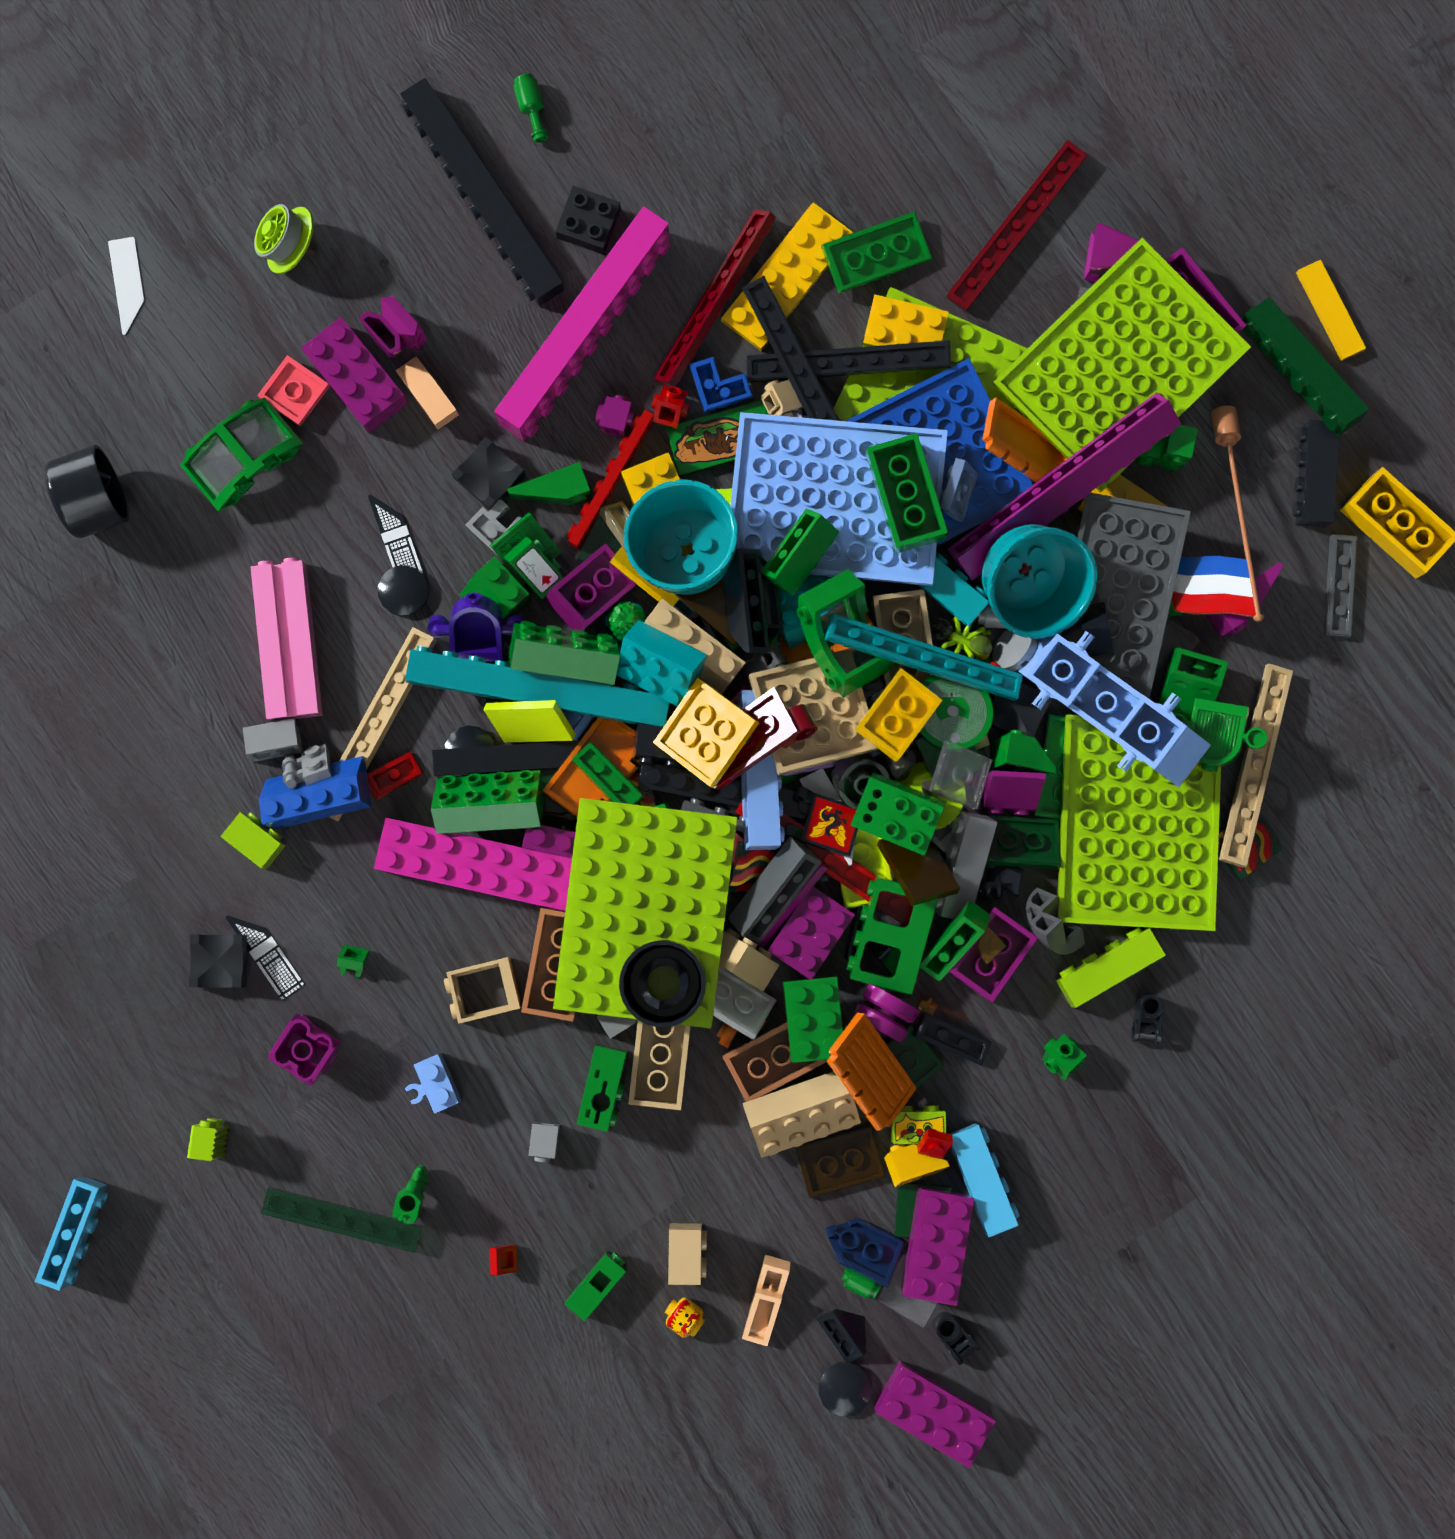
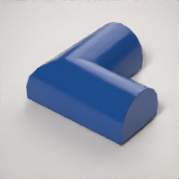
(716, 392)

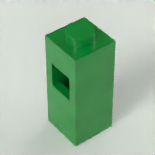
(596, 1285)

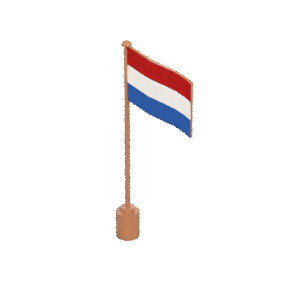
(1220, 582)

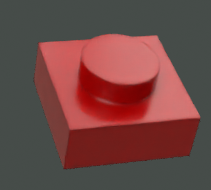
(934, 1144)
(503, 1259)

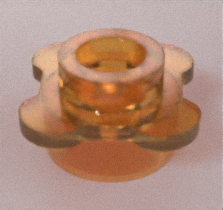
(927, 1006)

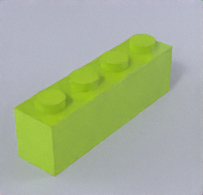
(1109, 967)

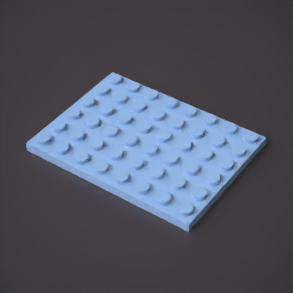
(824, 467)

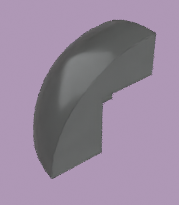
(1051, 931)

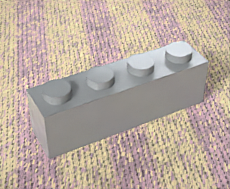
(966, 859)

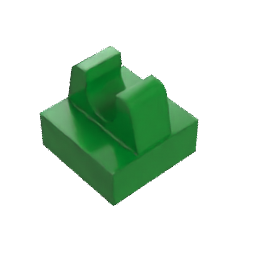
(352, 958)

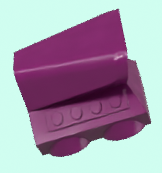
(1104, 250)
(393, 329)
(304, 1049)

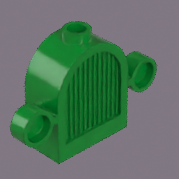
(1224, 729)

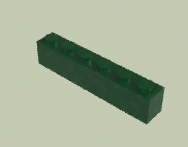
(1304, 367)

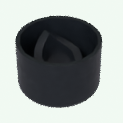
(86, 492)
(635, 989)

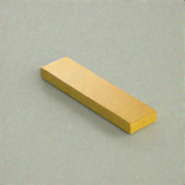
(1330, 310)

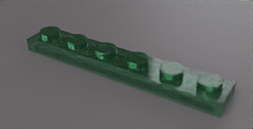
(341, 1219)

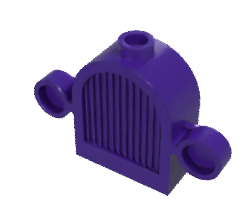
(475, 628)

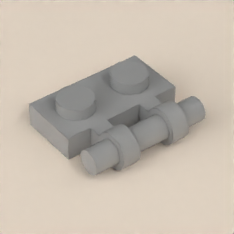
(311, 767)

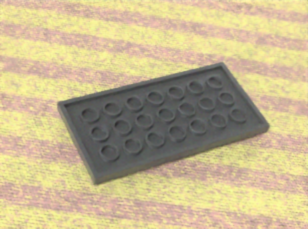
(1137, 569)

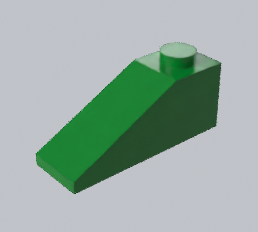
(558, 487)

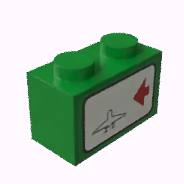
(534, 566)

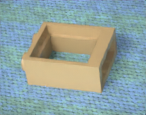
(452, 986)

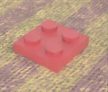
(294, 390)

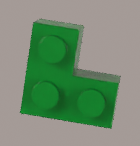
(1171, 451)

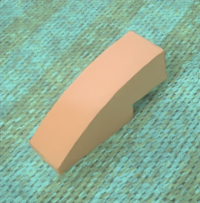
(427, 392)
(766, 1300)

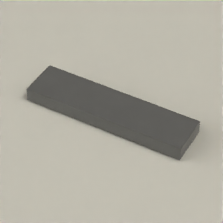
(1340, 586)

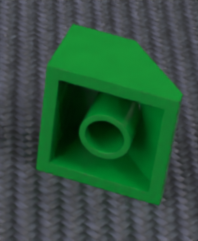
(499, 585)
(1019, 754)

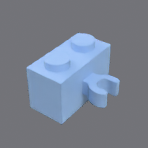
(435, 1084)

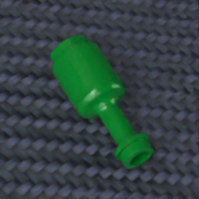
(530, 103)

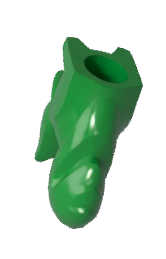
(411, 1198)

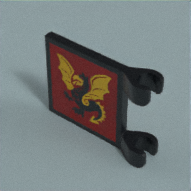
(826, 823)

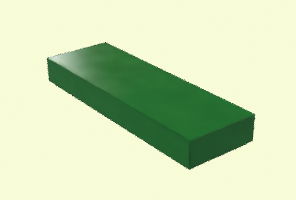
(606, 776)

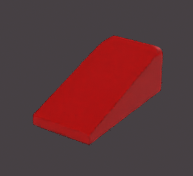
(393, 775)

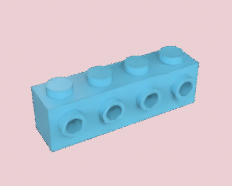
(982, 1180)
(71, 1233)

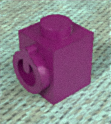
(615, 415)

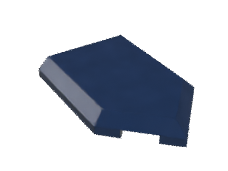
(866, 1249)

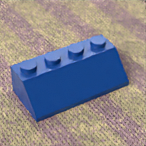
(337, 795)

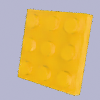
(706, 732)

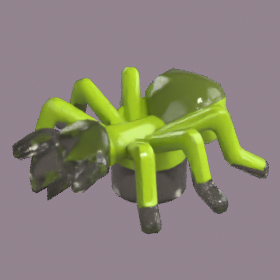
(965, 643)

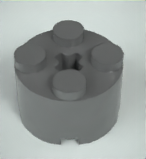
(849, 773)

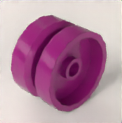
(886, 1012)

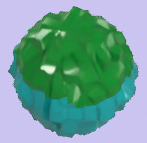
(623, 618)

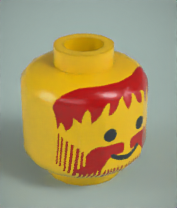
(684, 1317)

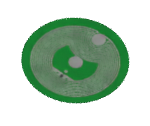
(960, 717)

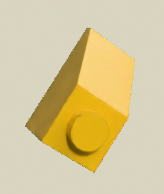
(908, 1166)

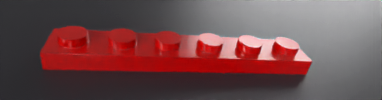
(605, 488)

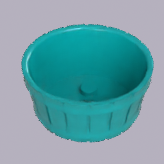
(673, 517)
(1052, 592)

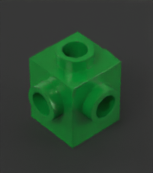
(1063, 1056)

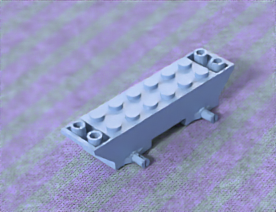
(1119, 711)

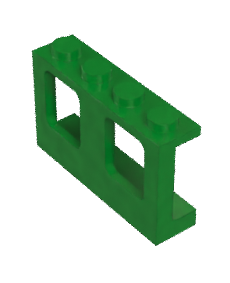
(909, 939)

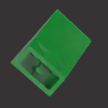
(1191, 677)

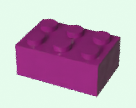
(811, 933)
(990, 978)

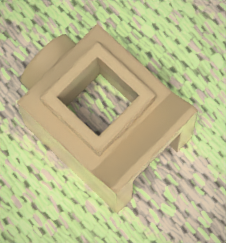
(780, 398)

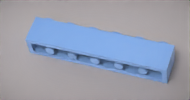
(760, 798)

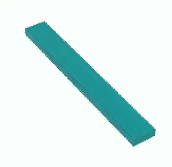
(923, 657)

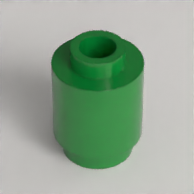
(860, 1284)

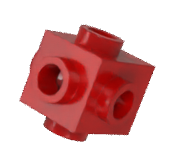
(670, 406)

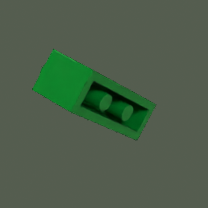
(800, 551)
(954, 940)

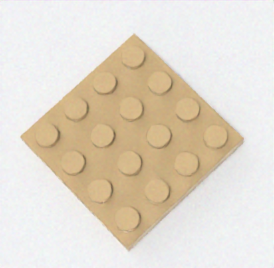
(832, 714)

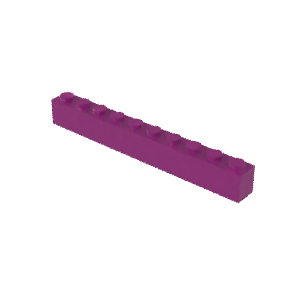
(1071, 480)

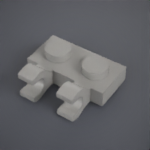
(486, 524)

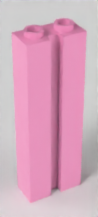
(286, 640)

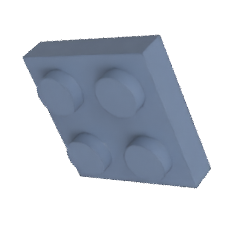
(961, 483)

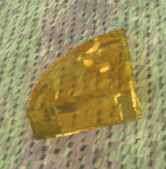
(990, 945)

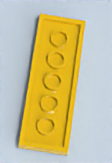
(789, 271)

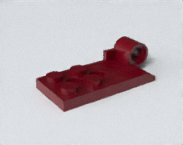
(776, 729)

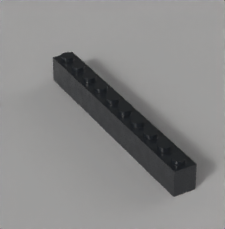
(482, 192)

